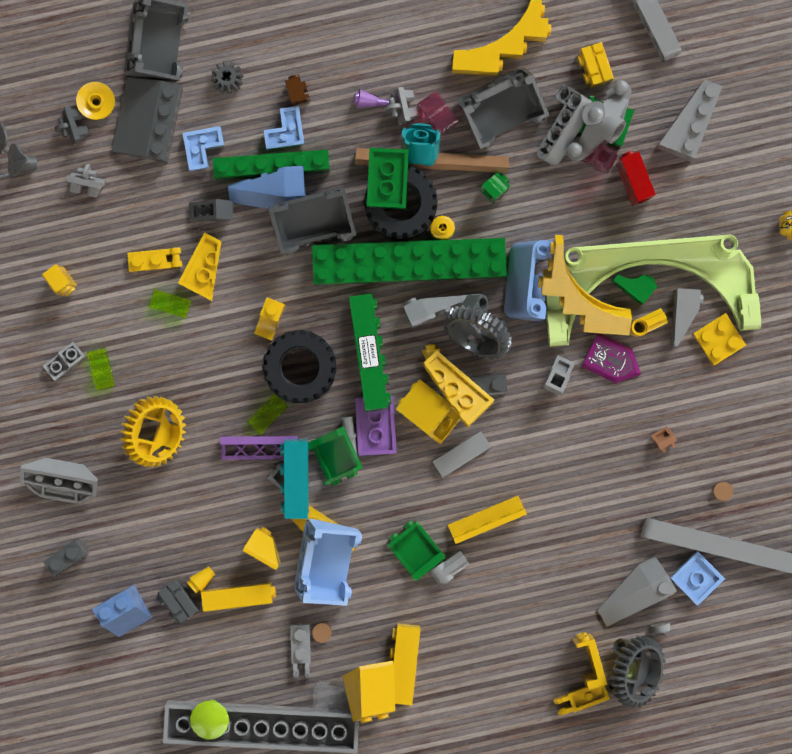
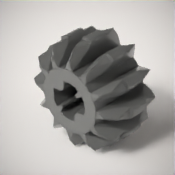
(234, 75)

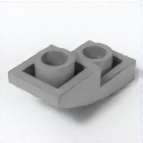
(64, 361)

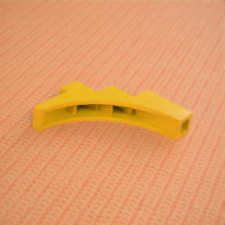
(487, 59)
(594, 314)

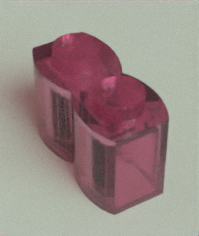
(437, 113)

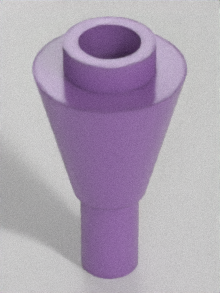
(364, 99)

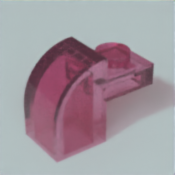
(602, 159)

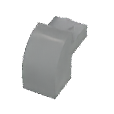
(558, 375)

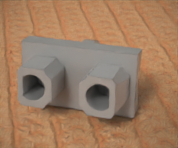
(399, 106)
(85, 178)

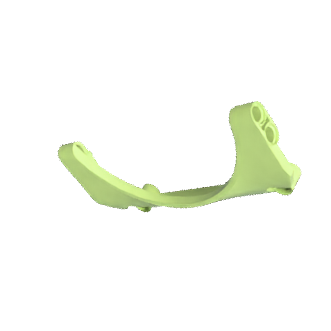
(705, 257)

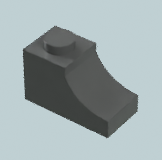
(211, 210)

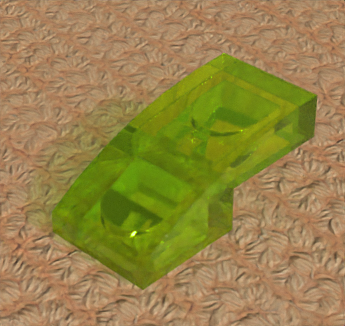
(101, 368)
(267, 414)

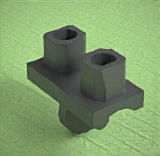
(75, 133)

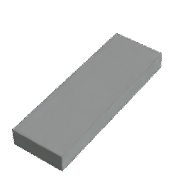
(461, 454)

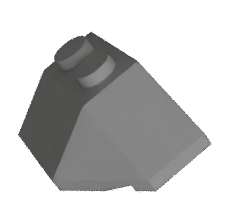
(59, 480)

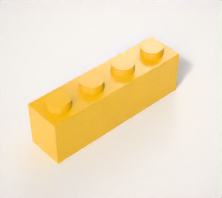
(405, 661)

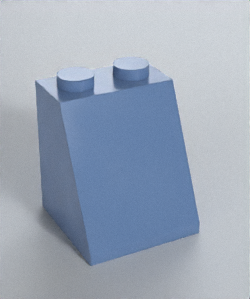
(122, 612)

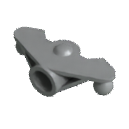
(603, 122)

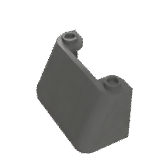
(155, 39)
(502, 106)

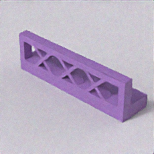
(237, 440)

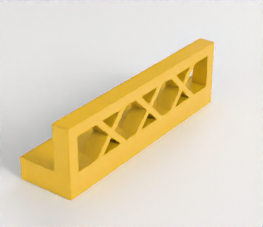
(487, 519)

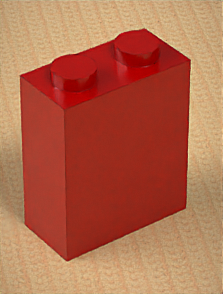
(635, 177)

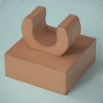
(664, 438)

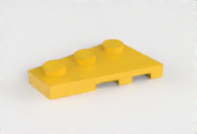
(202, 267)

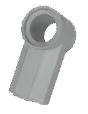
(445, 571)

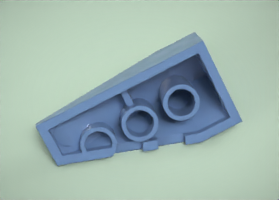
(269, 188)

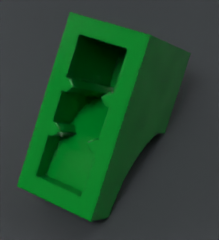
(495, 187)
(638, 289)

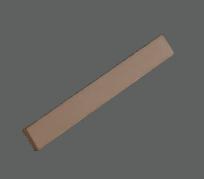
(452, 161)

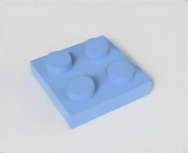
(697, 578)

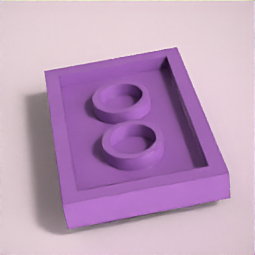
(375, 430)

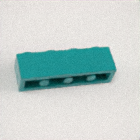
(295, 479)

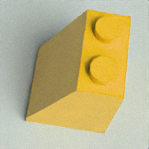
(428, 411)
(370, 691)

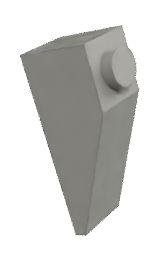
(685, 307)

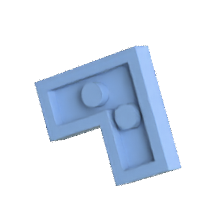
(290, 133)
(196, 144)

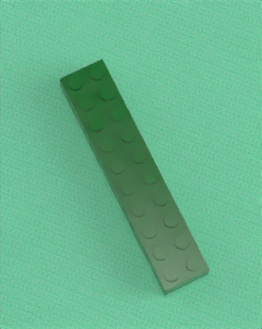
(409, 261)

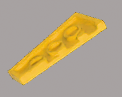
(460, 391)

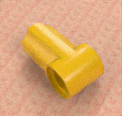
(649, 322)

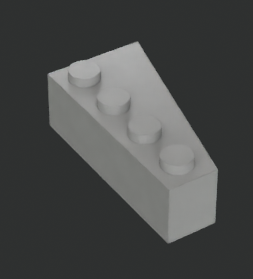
(690, 125)

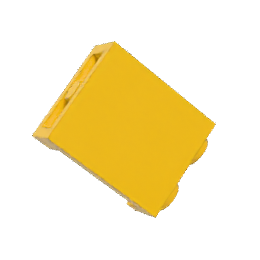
(598, 677)

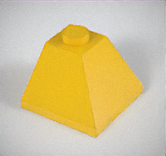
(263, 547)

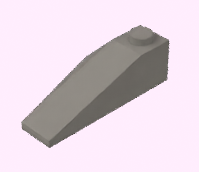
(427, 309)
(638, 591)

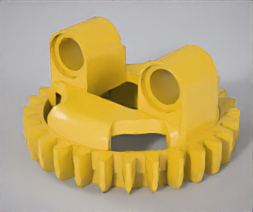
(166, 435)

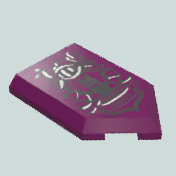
(611, 360)

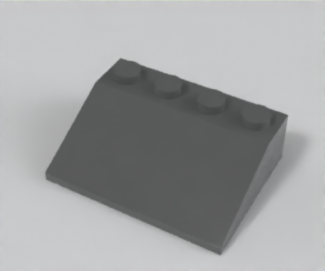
(147, 119)

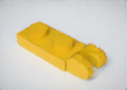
(582, 699)

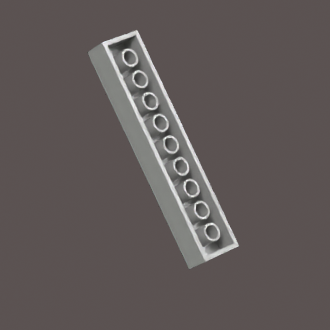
(267, 728)

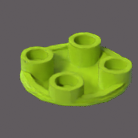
(209, 719)

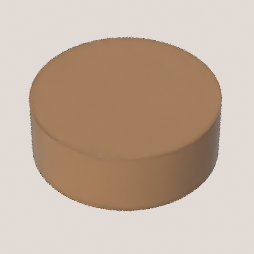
(722, 491)
(322, 632)

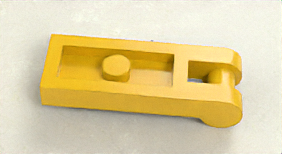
(154, 260)

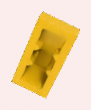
(269, 318)

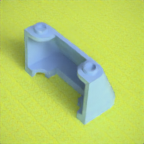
(520, 278)
(325, 562)

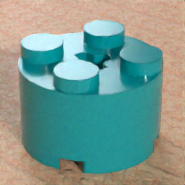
(422, 144)

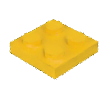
(719, 339)

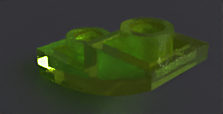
(169, 303)

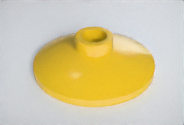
(94, 91)

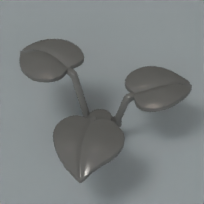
(16, 159)

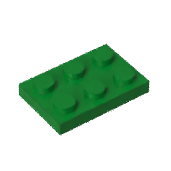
(387, 178)

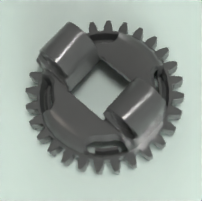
(461, 323)
(647, 671)

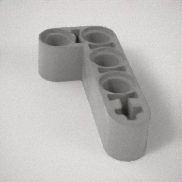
(565, 126)

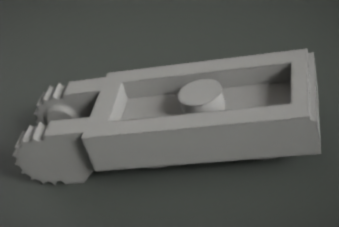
(300, 648)

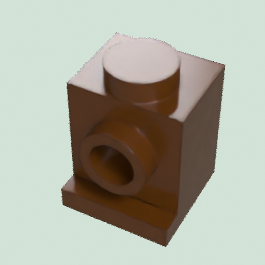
(297, 90)

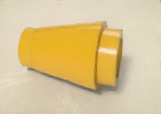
(201, 579)

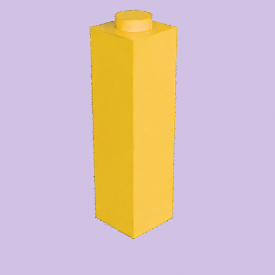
(238, 596)

